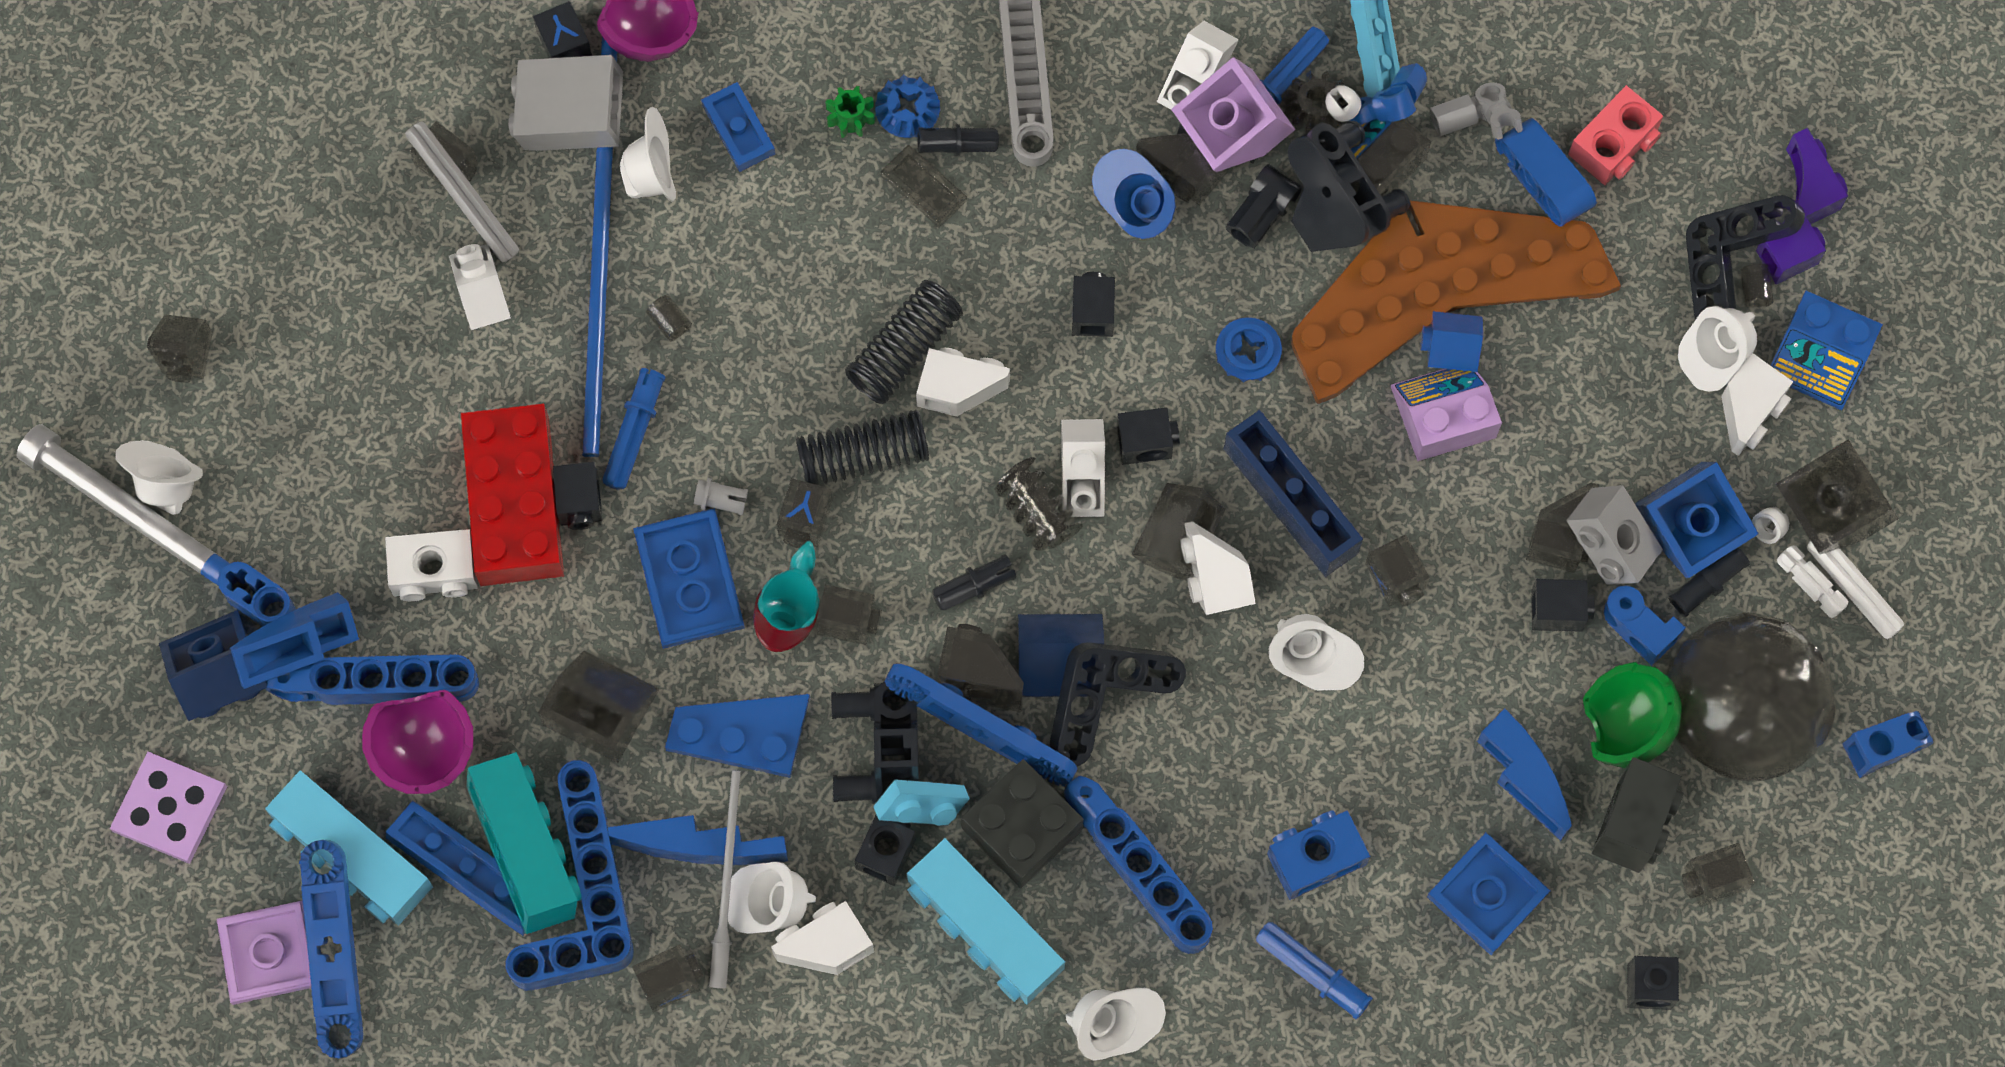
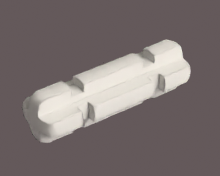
(1812, 581)

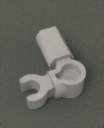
(1488, 104)

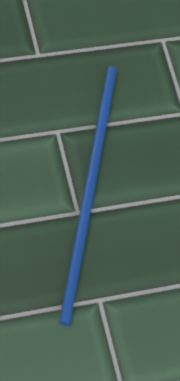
(598, 290)

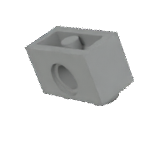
(1614, 535)

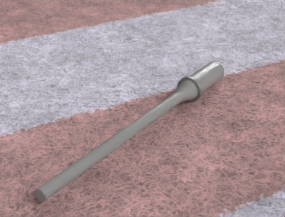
(721, 941)

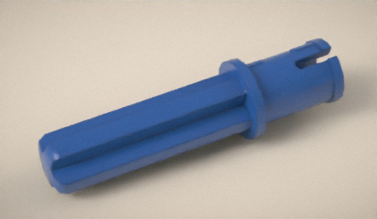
(1295, 62)
(633, 428)
(1313, 970)

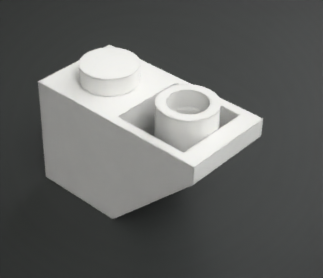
(1200, 57)
(479, 286)
(959, 383)
(1750, 399)
(1083, 467)
(1219, 571)
(827, 943)

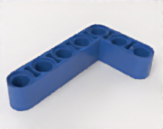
(592, 888)

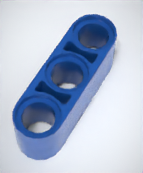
(1546, 172)

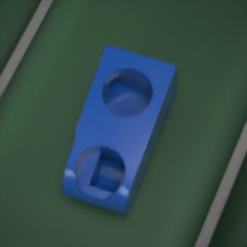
(1640, 625)
(1887, 742)

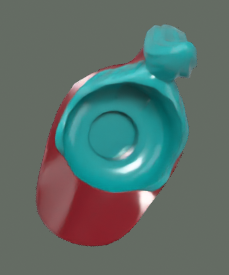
(788, 604)

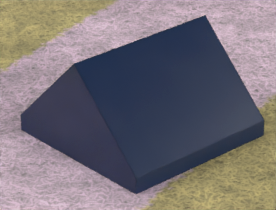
(1046, 644)

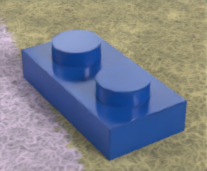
(738, 126)

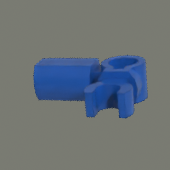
(1398, 100)

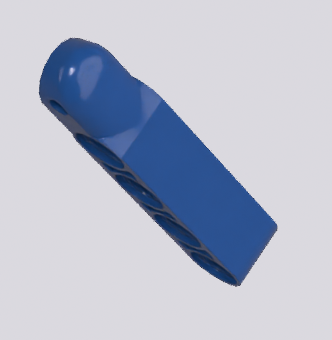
(306, 681)
(1099, 810)

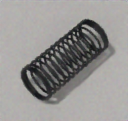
(953, 313)
(914, 429)

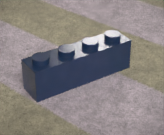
(1292, 493)

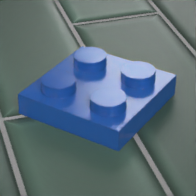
(1488, 893)

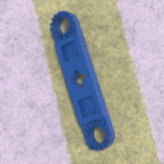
(950, 706)
(332, 982)

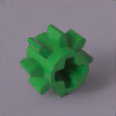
(842, 118)

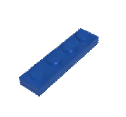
(454, 861)

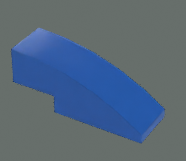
(294, 640)
(1526, 772)

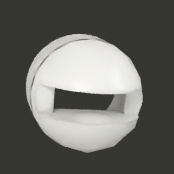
(1351, 98)
(1764, 518)

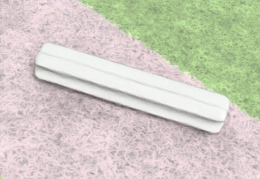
(1859, 591)

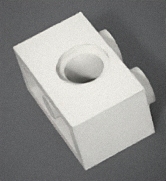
(410, 553)

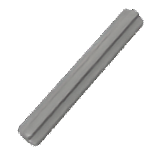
(462, 191)

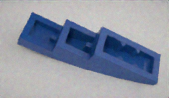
(681, 841)

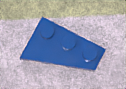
(742, 733)

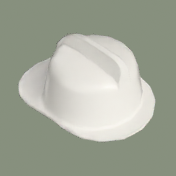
(647, 161)
(1717, 347)
(159, 474)
(1315, 654)
(767, 898)
(1116, 1021)

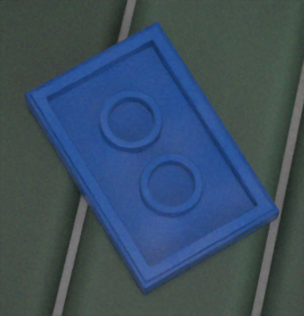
(689, 578)

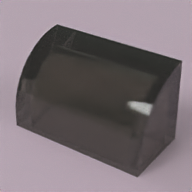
(1160, 540)

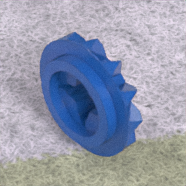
(904, 122)
(1257, 334)

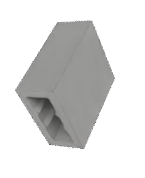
(567, 103)

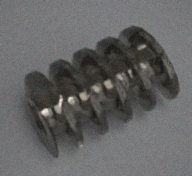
(1035, 507)

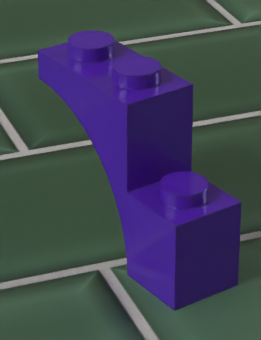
(1820, 195)

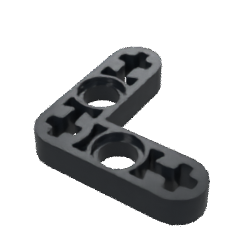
(1726, 240)
(1105, 675)

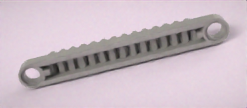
(1026, 78)

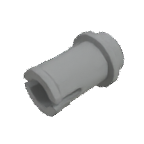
(719, 496)

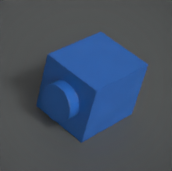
(1453, 341)

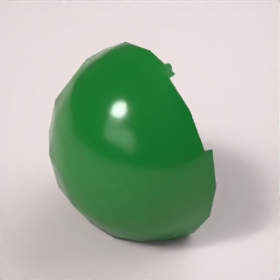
(1632, 714)

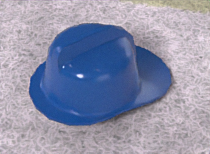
(1133, 193)

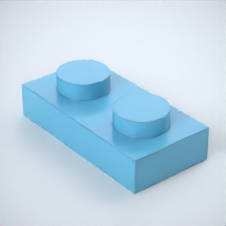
(921, 802)

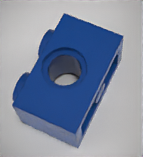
(1302, 874)

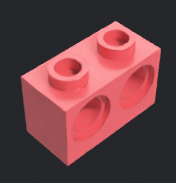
(1610, 132)

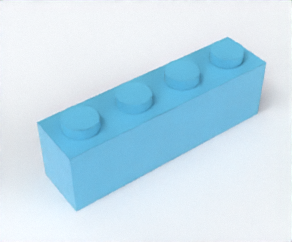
(372, 865)
(985, 922)

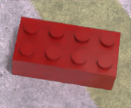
(511, 495)

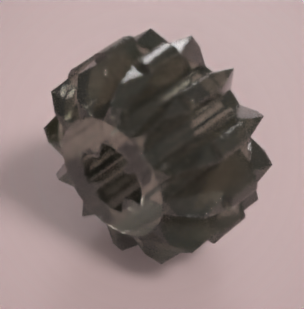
(1301, 98)

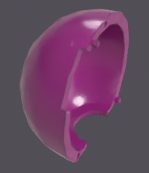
(648, 27)
(418, 742)

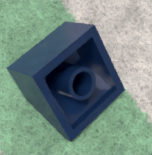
(203, 667)

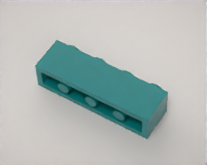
(522, 843)

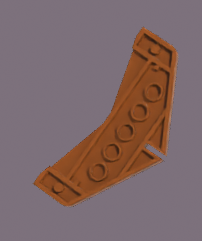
(1454, 264)

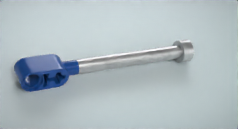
(42, 449)

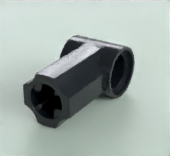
(1266, 202)

